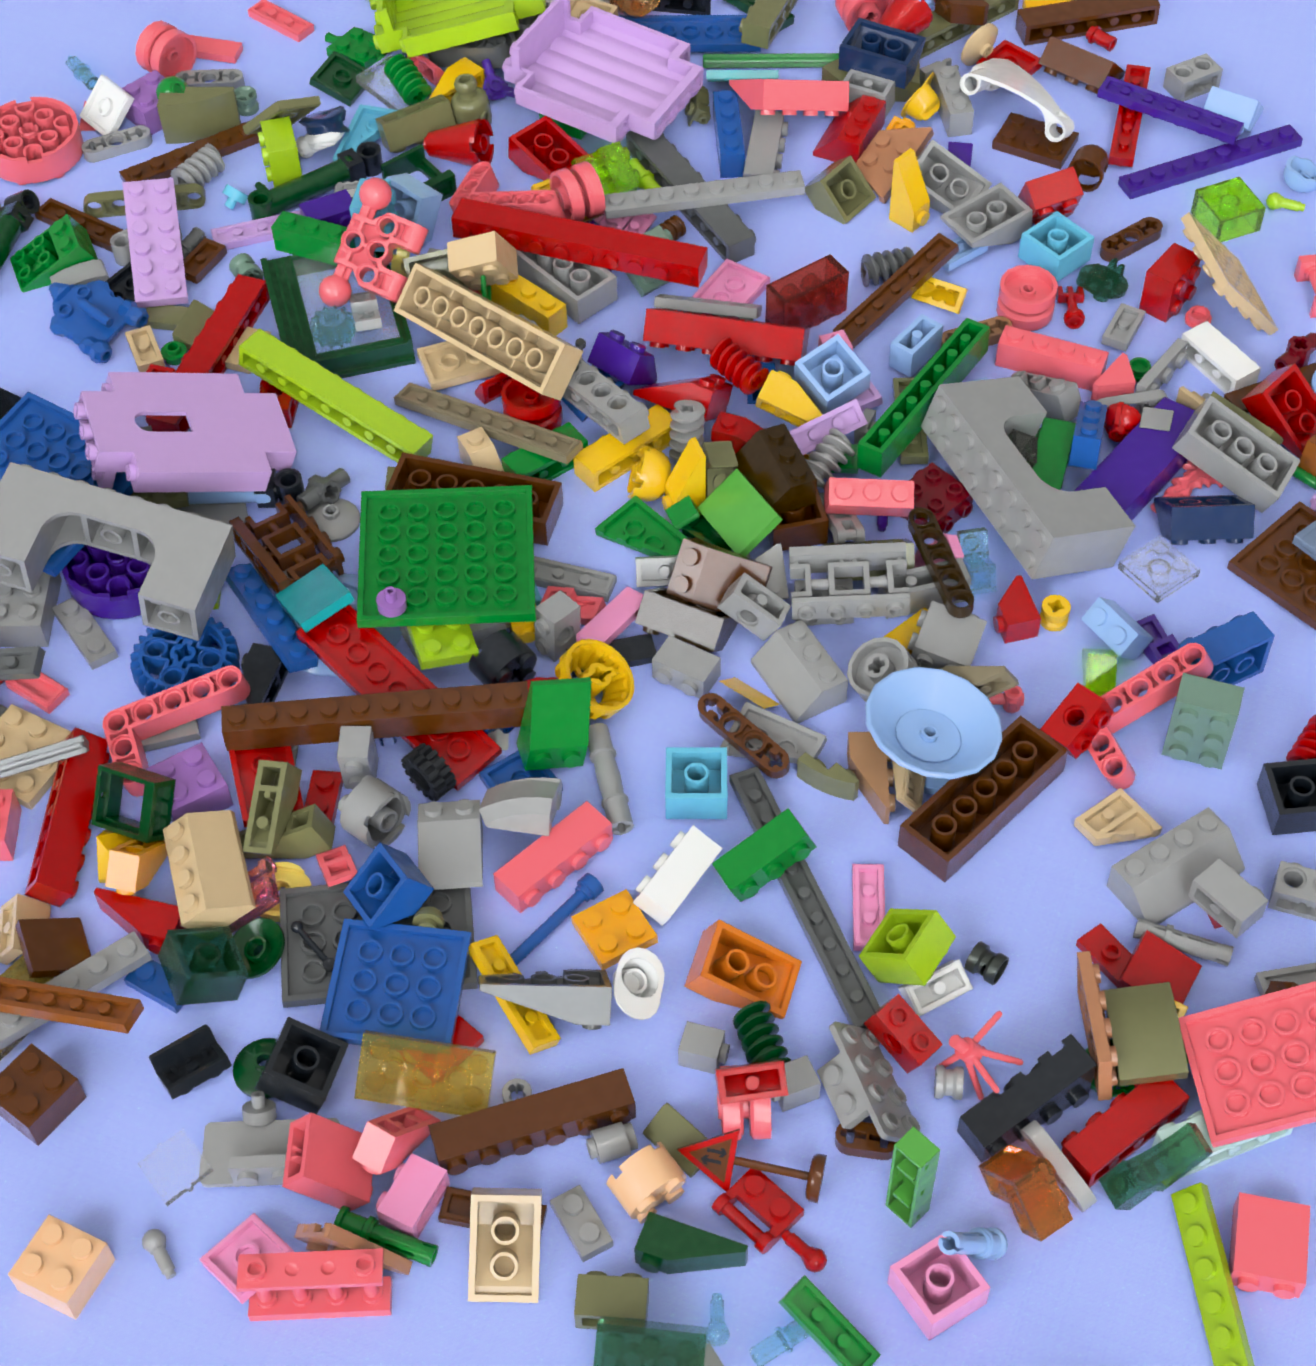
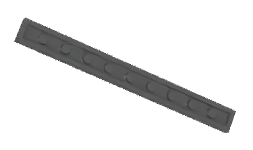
(810, 908)

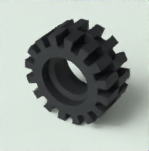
(428, 772)

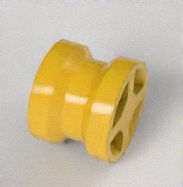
(1058, 619)

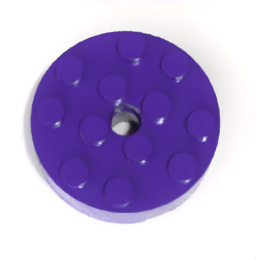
(105, 582)

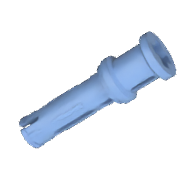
(978, 1243)

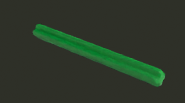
(769, 60)

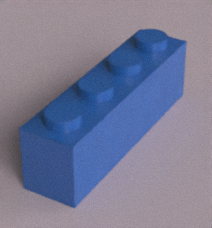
(728, 134)

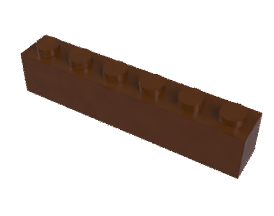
(1075, 18)
(532, 1122)

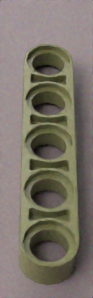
(109, 209)

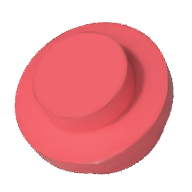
(1197, 315)

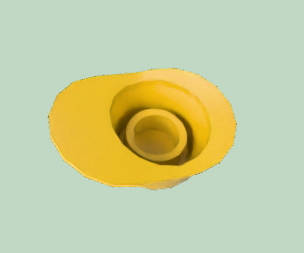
(922, 103)

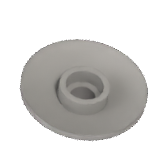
(336, 519)

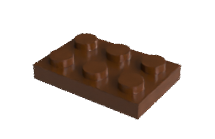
(1027, 140)

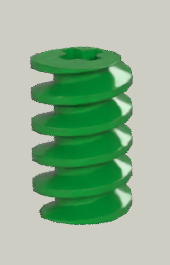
(407, 79)

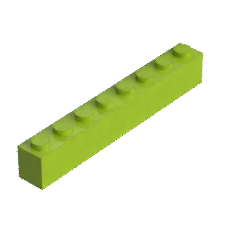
(333, 397)

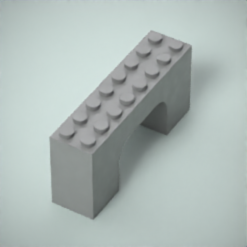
(1042, 526)
(184, 549)

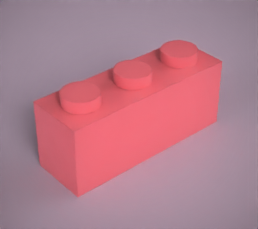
(868, 497)

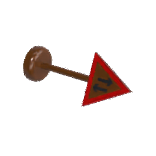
(717, 1158)

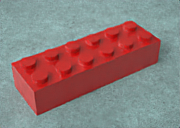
(705, 331)

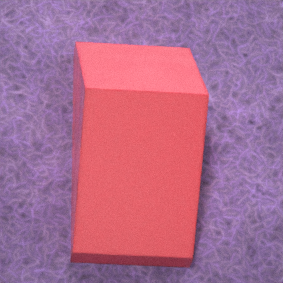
(1115, 380)

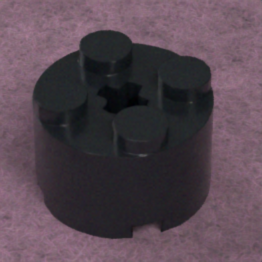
(503, 659)

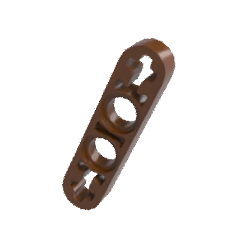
(743, 735)

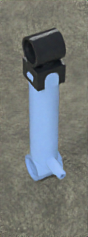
(280, 484)

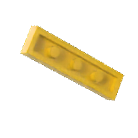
(530, 1025)

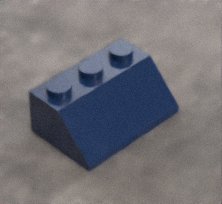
(881, 51)
(1205, 518)

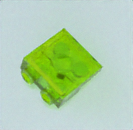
(613, 168)

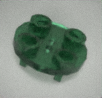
(1103, 281)

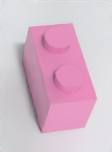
(412, 1196)

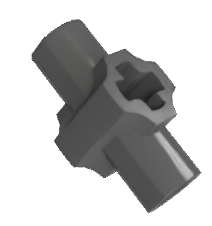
(323, 489)

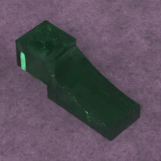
(1155, 1168)

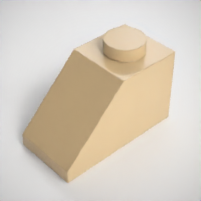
(478, 450)

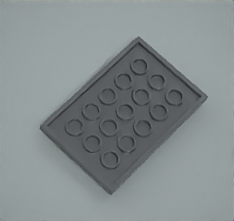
(322, 916)

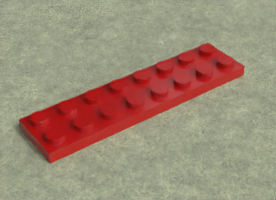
(374, 666)

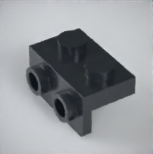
(189, 1061)

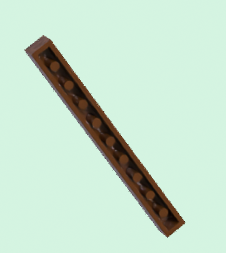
(387, 713)

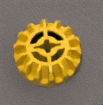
(607, 673)

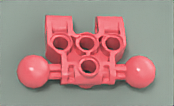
(374, 195)

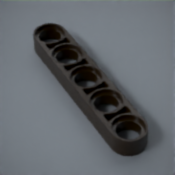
(940, 572)

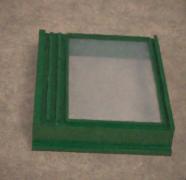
(295, 297)

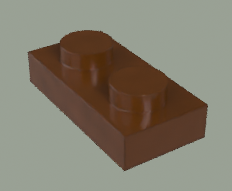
(203, 259)

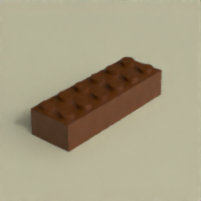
(432, 473)
(978, 806)

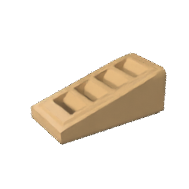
(908, 787)

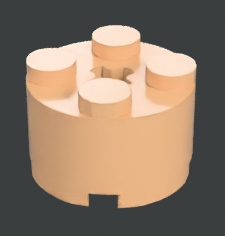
(647, 1181)

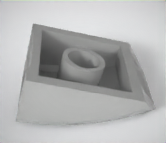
(522, 805)

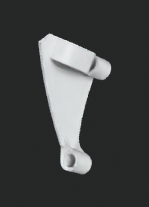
(1006, 74)

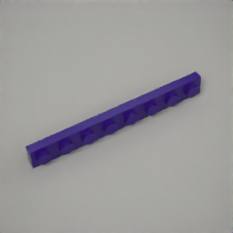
(1209, 161)

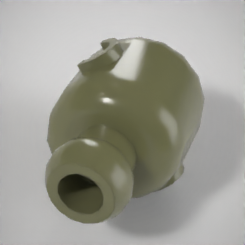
(469, 100)

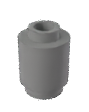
(611, 1142)

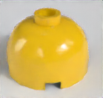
(649, 474)

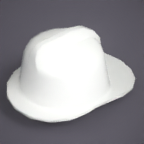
(638, 983)

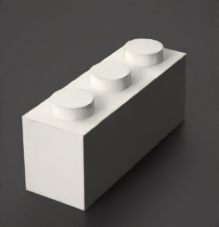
(1219, 358)
(676, 874)

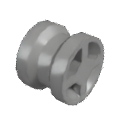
(948, 1082)

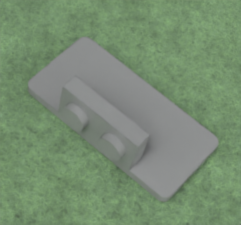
(863, 1084)
(246, 1153)

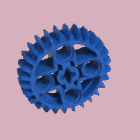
(181, 658)

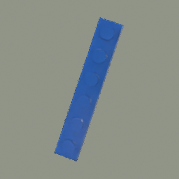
(270, 618)

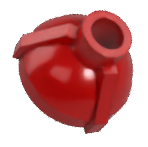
(1120, 420)

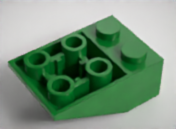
(50, 252)

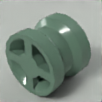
(246, 100)

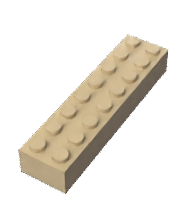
(488, 331)

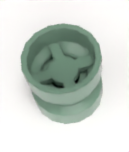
(245, 265)

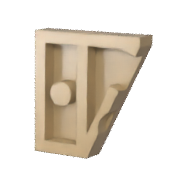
(1116, 821)

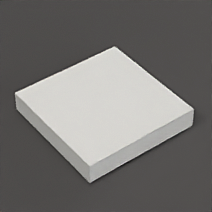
(106, 106)

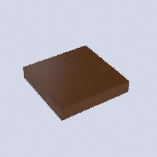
(52, 945)

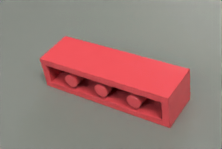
(1050, 357)
(553, 857)

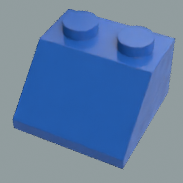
(387, 887)

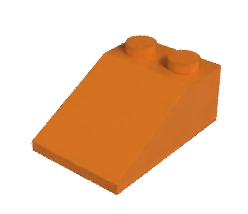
(742, 970)

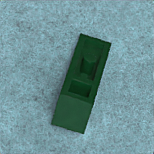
(681, 1248)

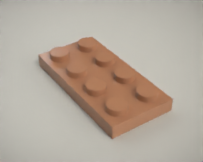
(1096, 1026)

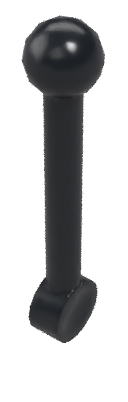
(328, 963)

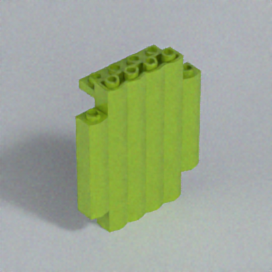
(434, 25)

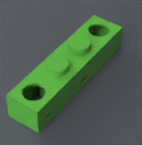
(912, 1176)

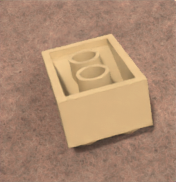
(504, 1245)

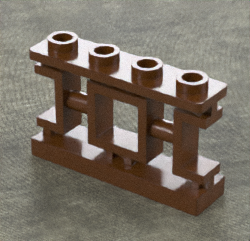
(278, 531)

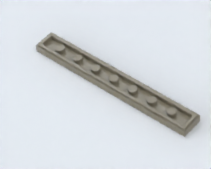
(496, 425)

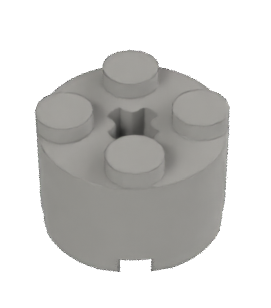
(374, 812)

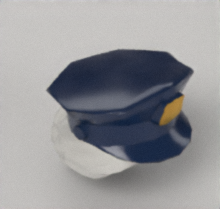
(322, 129)

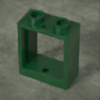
(155, 806)

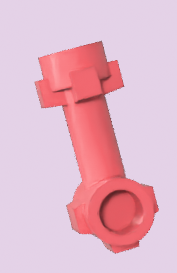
(1011, 699)

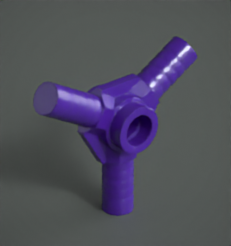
(494, 85)

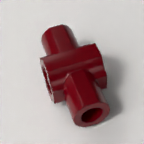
(1297, 351)

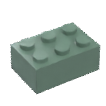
(1202, 721)

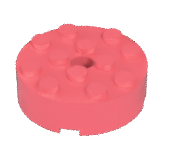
(38, 140)

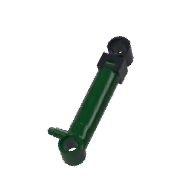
(348, 167)
(16, 219)

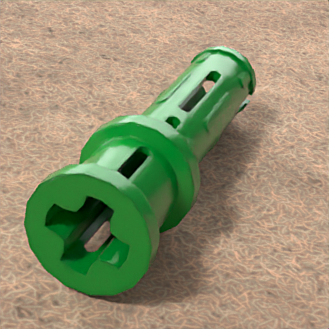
(390, 1239)

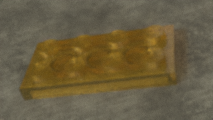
(424, 1073)

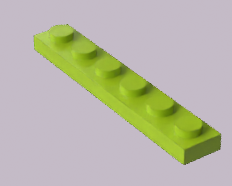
(1211, 1277)

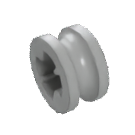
(515, 1085)

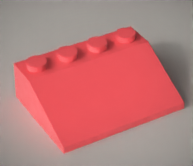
(793, 96)

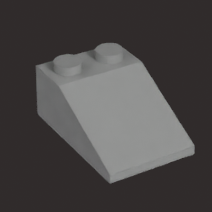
(948, 178)
(990, 218)
(451, 843)

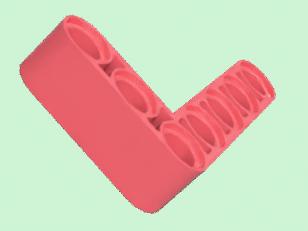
(482, 186)
(1135, 707)
(164, 717)

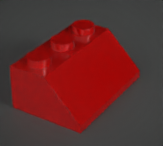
(852, 129)

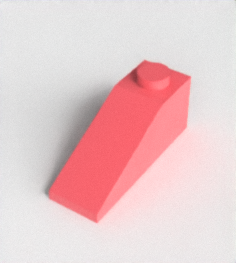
(392, 1139)

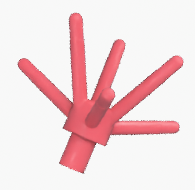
(971, 1052)

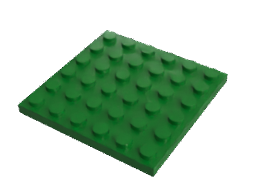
(450, 552)

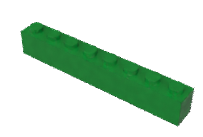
(905, 415)

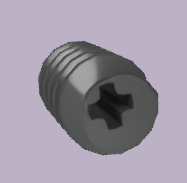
(883, 264)

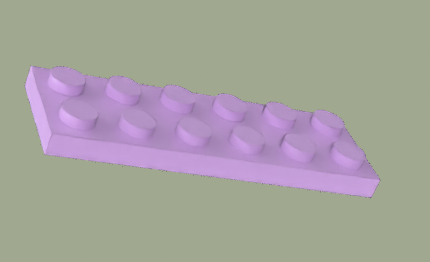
(155, 243)

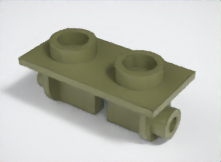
(698, 107)

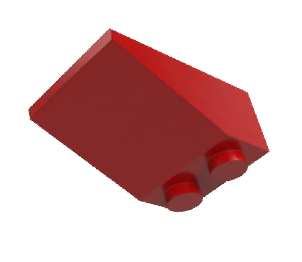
(543, 149)
(708, 390)
(1285, 405)

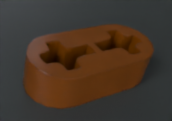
(865, 1142)

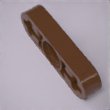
(1144, 231)

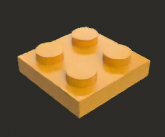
(613, 928)

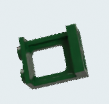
(415, 160)

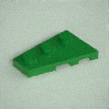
(641, 529)

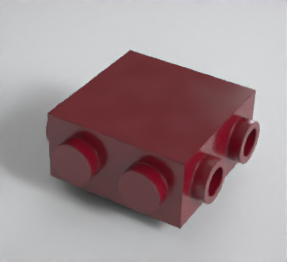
(941, 495)

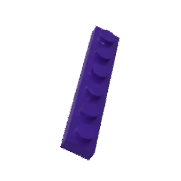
(1170, 110)

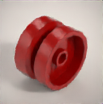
(530, 406)

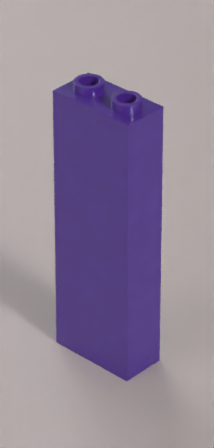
(1141, 462)

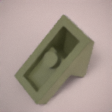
(719, 463)

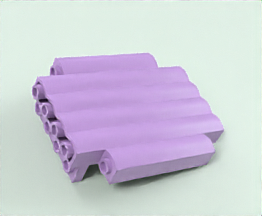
(601, 73)

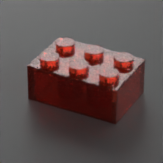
(808, 294)

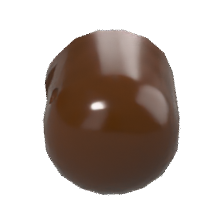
(1092, 162)

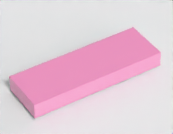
(613, 618)
(867, 901)

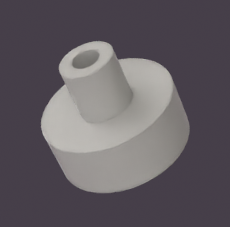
(259, 1110)

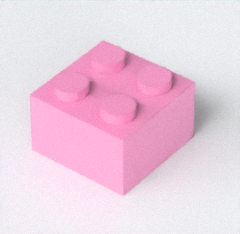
(937, 1287)

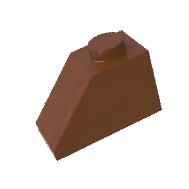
(963, 11)

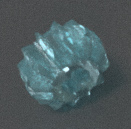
(332, 327)

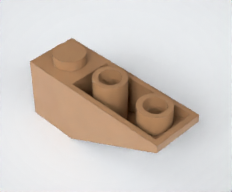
(871, 769)

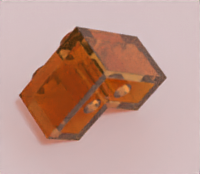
(1029, 1188)

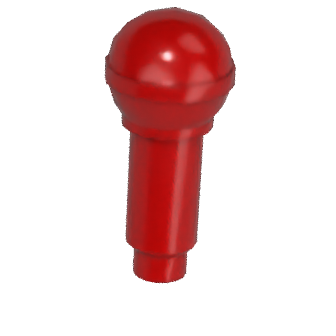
(813, 1258)

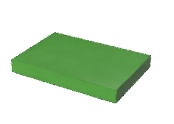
(739, 513)

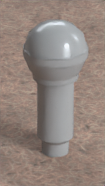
(155, 1243)

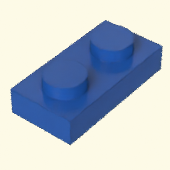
(152, 983)

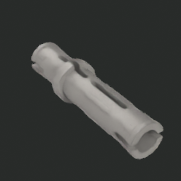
(1186, 942)

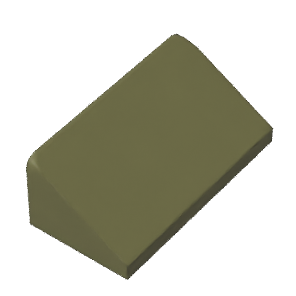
(192, 323)
(674, 1132)

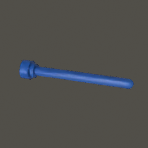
(587, 889)

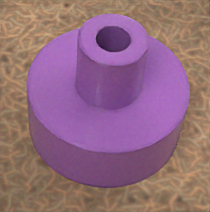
(391, 602)

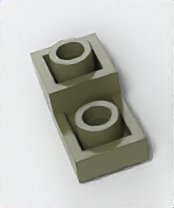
(832, 781)

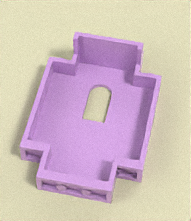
(230, 441)

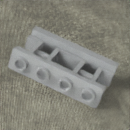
(849, 561)

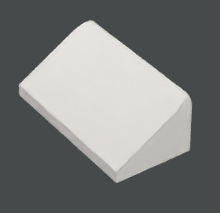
(945, 985)

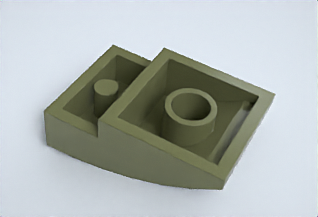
(197, 113)
(1146, 1034)

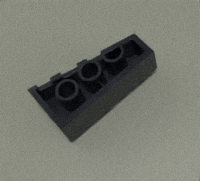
(1039, 1096)

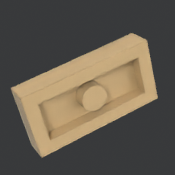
(144, 348)

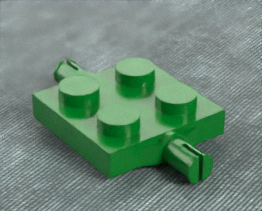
(356, 46)

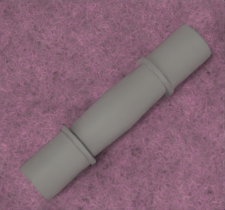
(609, 779)

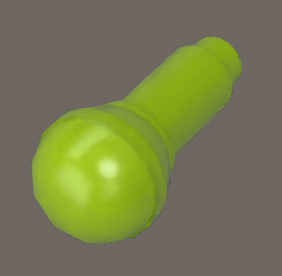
(1277, 201)

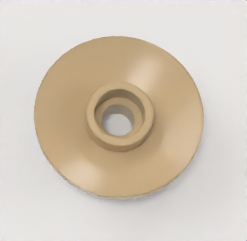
(979, 44)

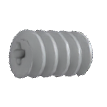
(199, 167)
(686, 424)
(828, 455)

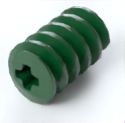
(759, 1033)

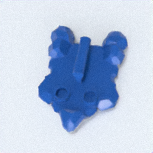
(92, 316)

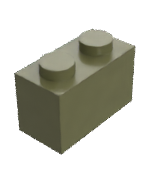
(610, 1297)

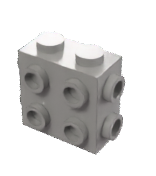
(945, 638)

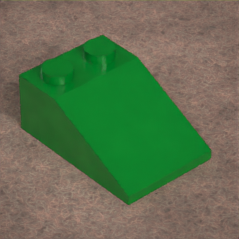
(555, 724)

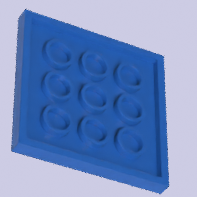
(396, 982)

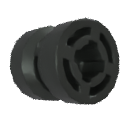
(986, 963)

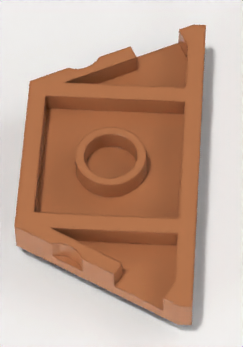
(887, 145)
(336, 1238)

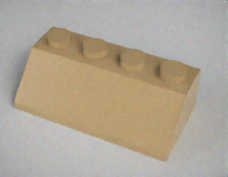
(208, 869)

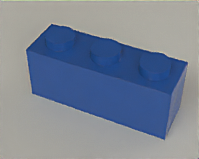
(1088, 434)

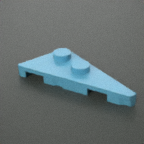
(362, 128)

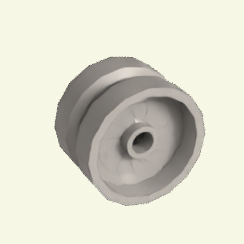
(876, 661)

